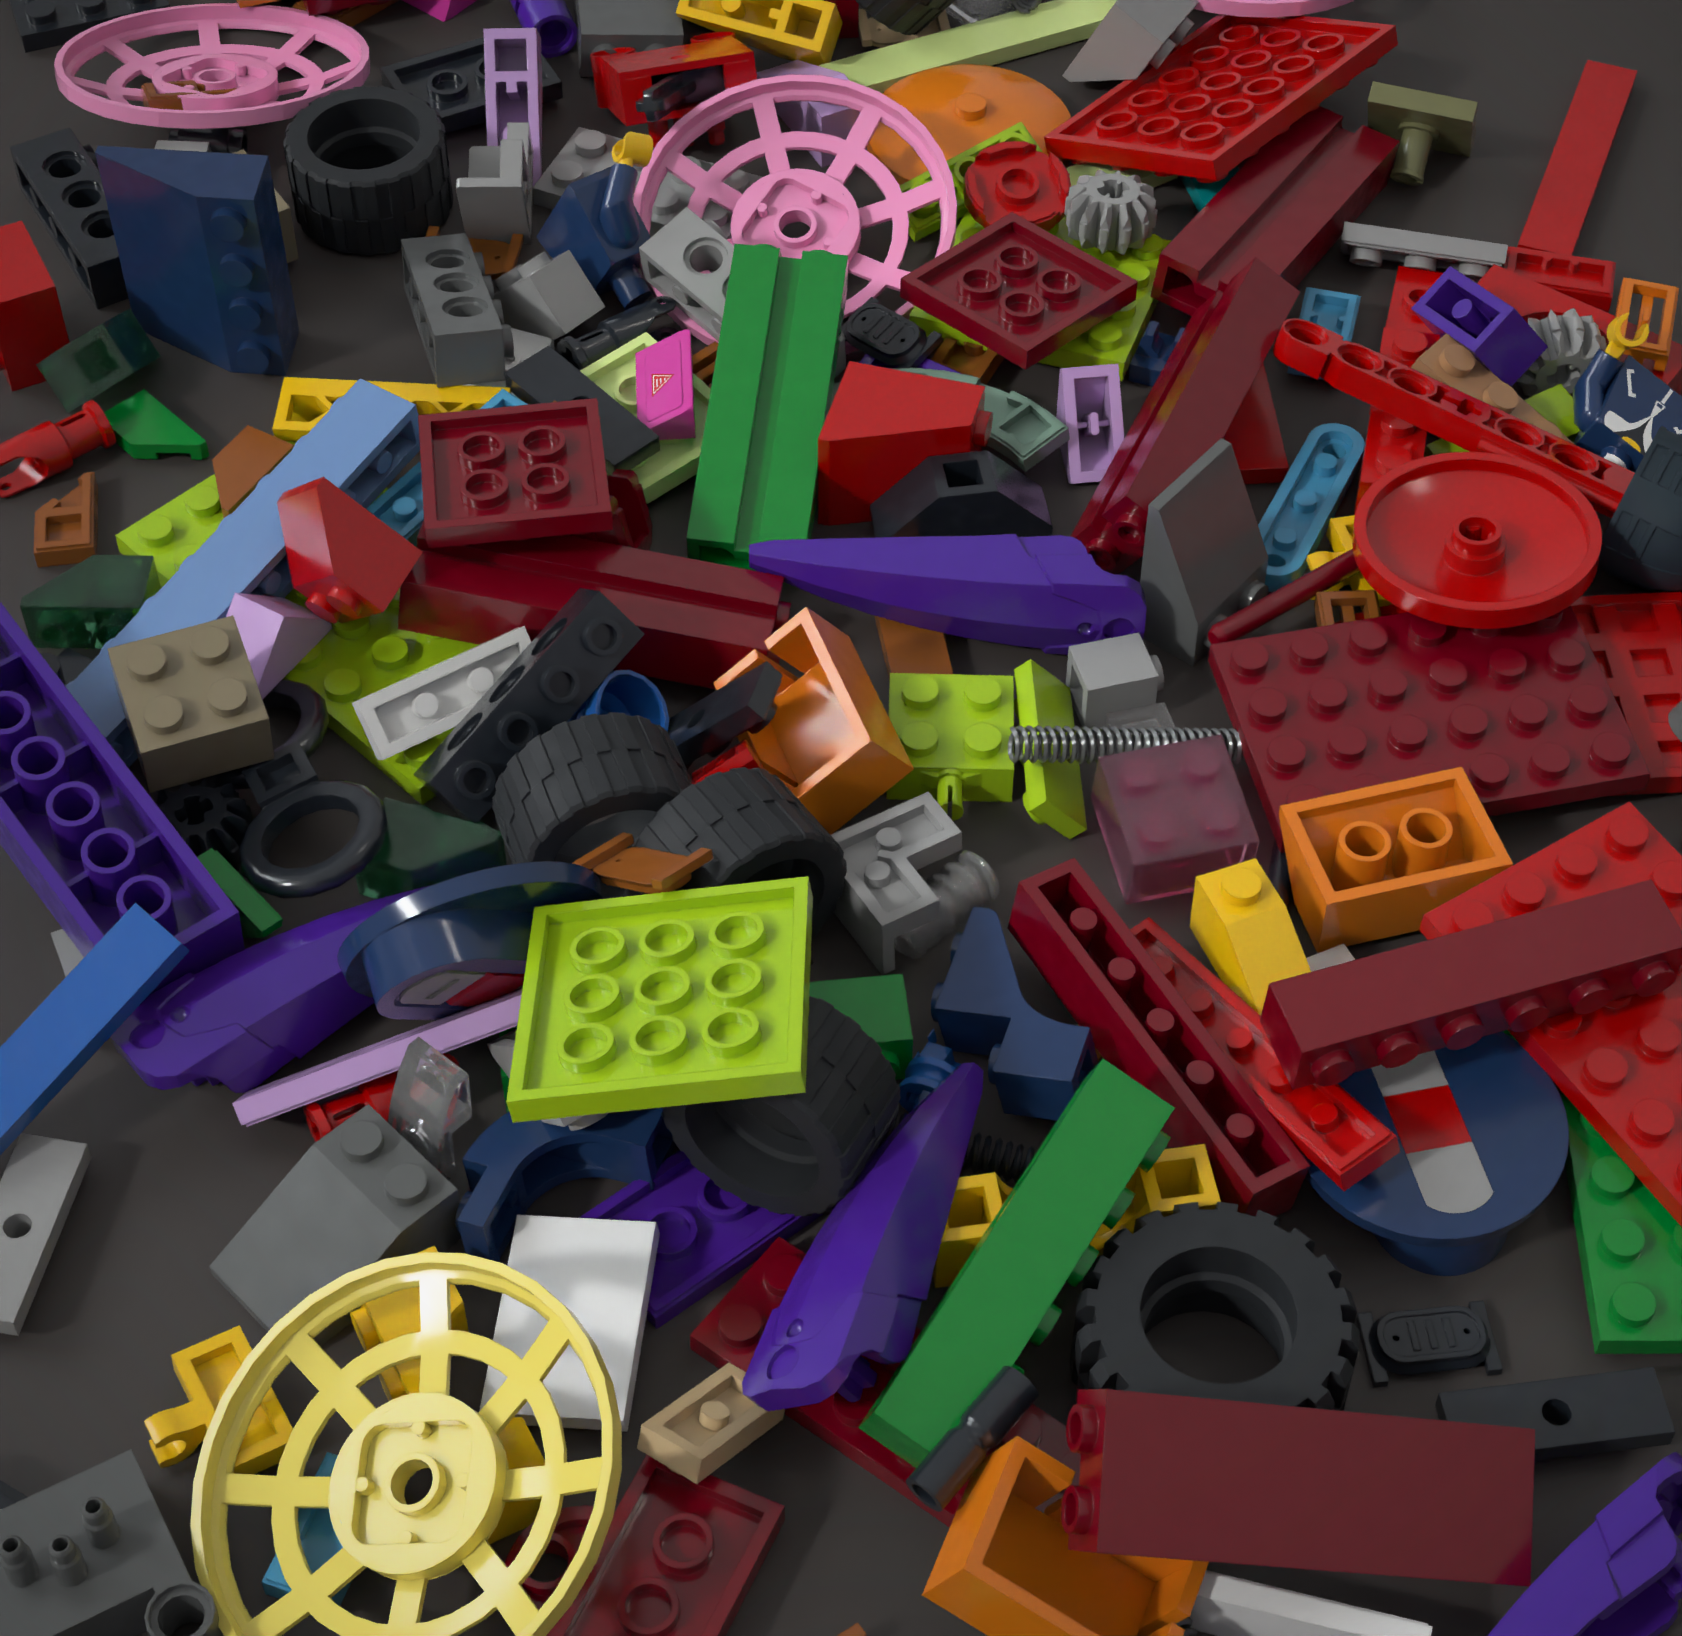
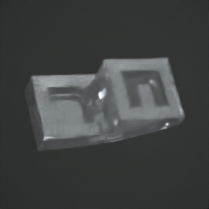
(430, 1104)

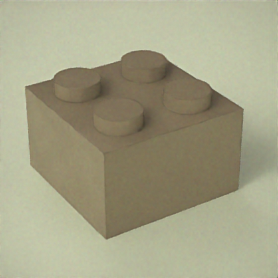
(191, 703)

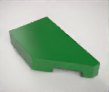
(148, 428)
(256, 915)

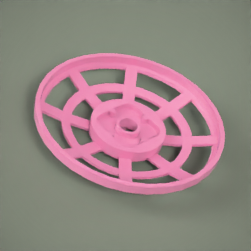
(213, 64)
(805, 194)

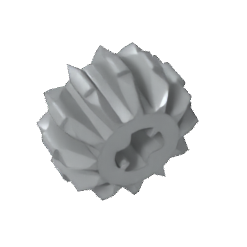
(1110, 211)
(1571, 346)

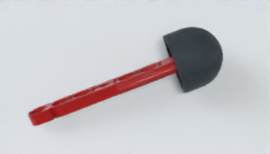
(1645, 505)

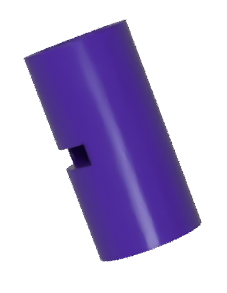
(552, 21)

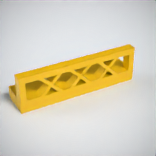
(308, 400)

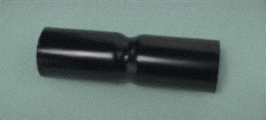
(966, 1445)

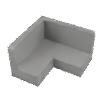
(499, 188)
(882, 886)

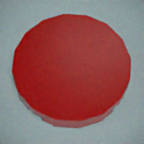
(1018, 181)

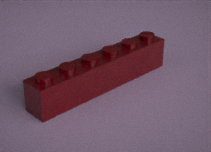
(1472, 985)
(1154, 1036)

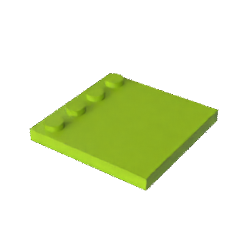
(664, 1001)

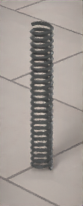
(1103, 739)

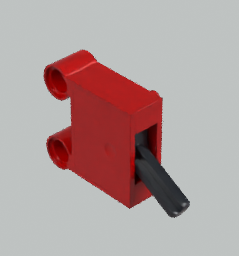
(671, 80)

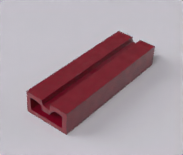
(1279, 208)
(1185, 409)
(692, 611)
(1299, 1488)

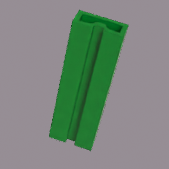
(767, 402)

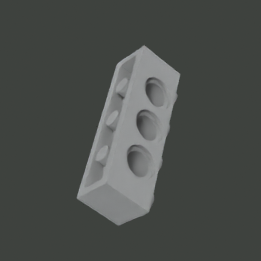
(674, 263)

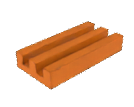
(1660, 351)

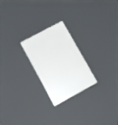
(605, 1279)

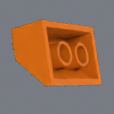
(1386, 855)

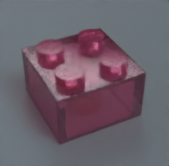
(1171, 816)

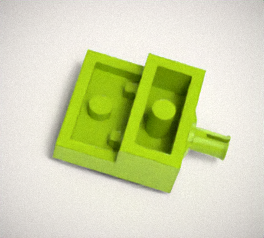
(954, 737)

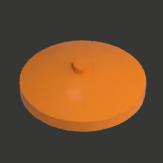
(963, 108)

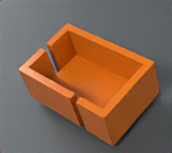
(829, 725)
(1013, 1571)

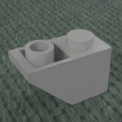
(547, 295)

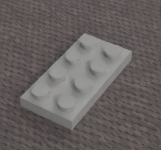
(592, 151)

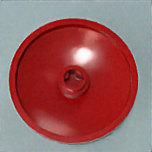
(1476, 540)

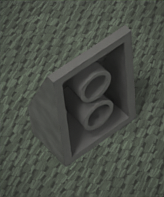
(1200, 555)
(340, 1208)

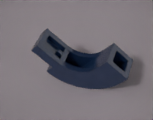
(523, 1160)

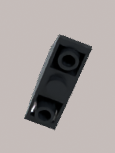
(962, 497)

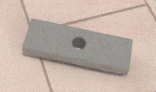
(1420, 250)
(33, 1209)

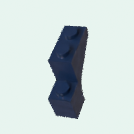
(984, 1013)

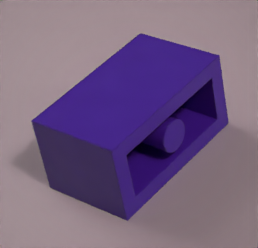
(1481, 324)

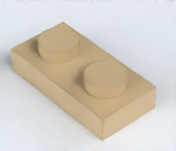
(706, 1426)

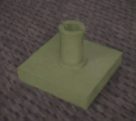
(1421, 124)

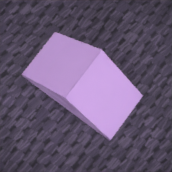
(1093, 412)
(275, 635)

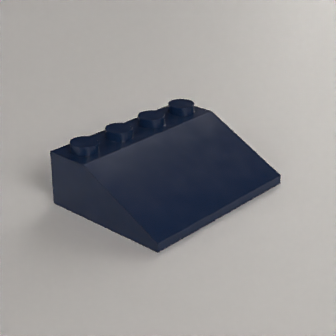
(203, 253)

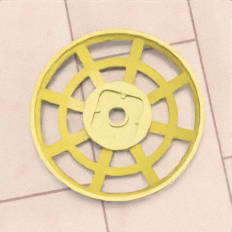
(396, 1442)

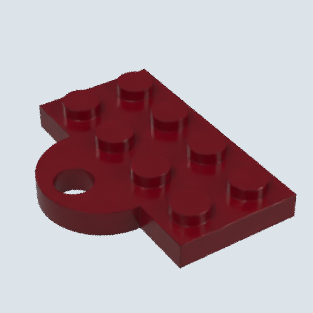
(670, 1561)

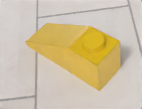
(780, 27)
(1245, 930)

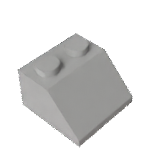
(1131, 39)

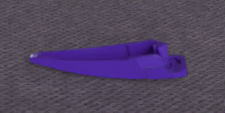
(971, 587)
(249, 1009)
(869, 1260)
(1617, 1573)

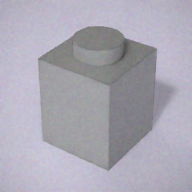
(1112, 677)

